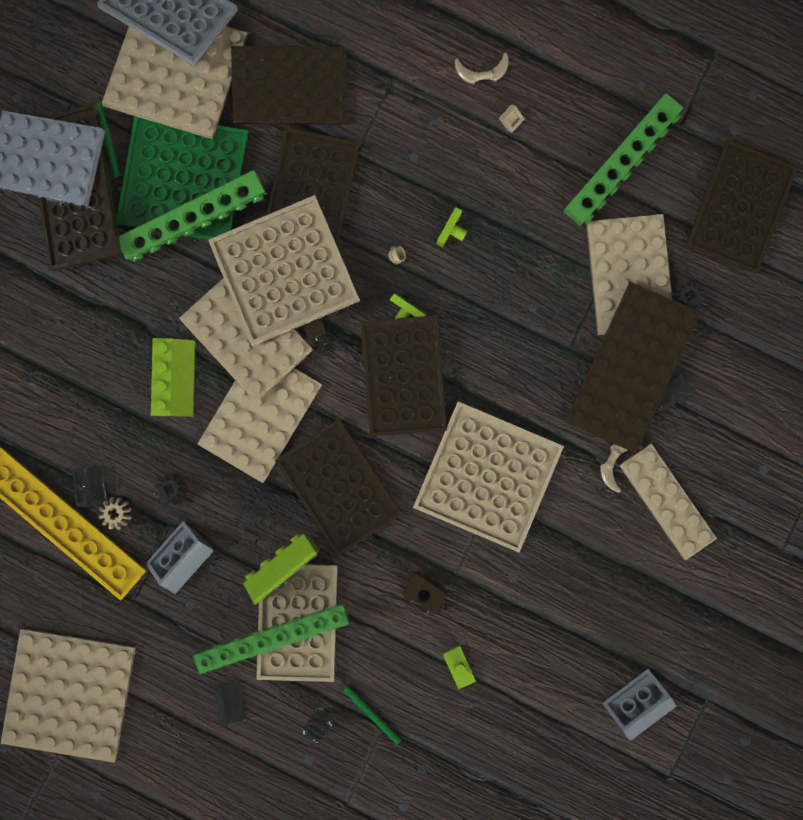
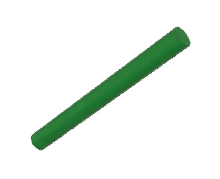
(108, 143)
(372, 715)

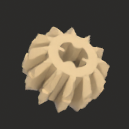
(120, 509)

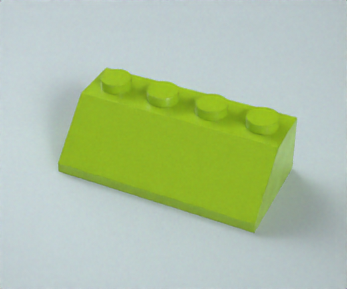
(173, 377)
(281, 567)

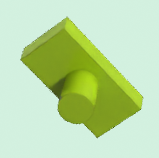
(452, 229)
(406, 308)
(459, 667)

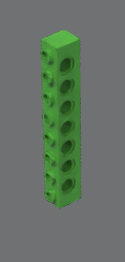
(666, 107)
(129, 240)
(271, 638)

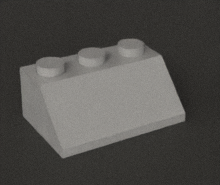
(179, 557)
(639, 704)

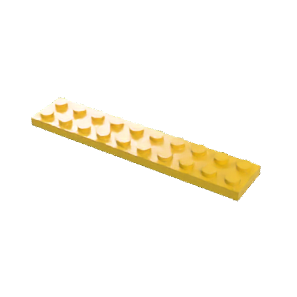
(67, 528)

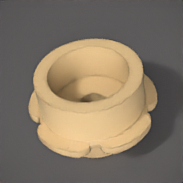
(397, 254)

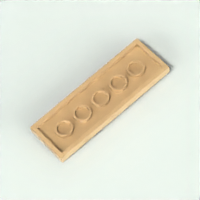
(667, 502)

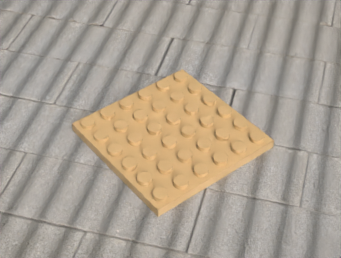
(170, 90)
(283, 270)
(488, 476)
(68, 695)

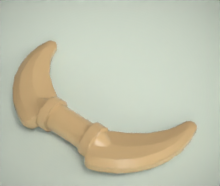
(472, 77)
(607, 468)

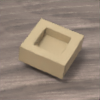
(511, 118)

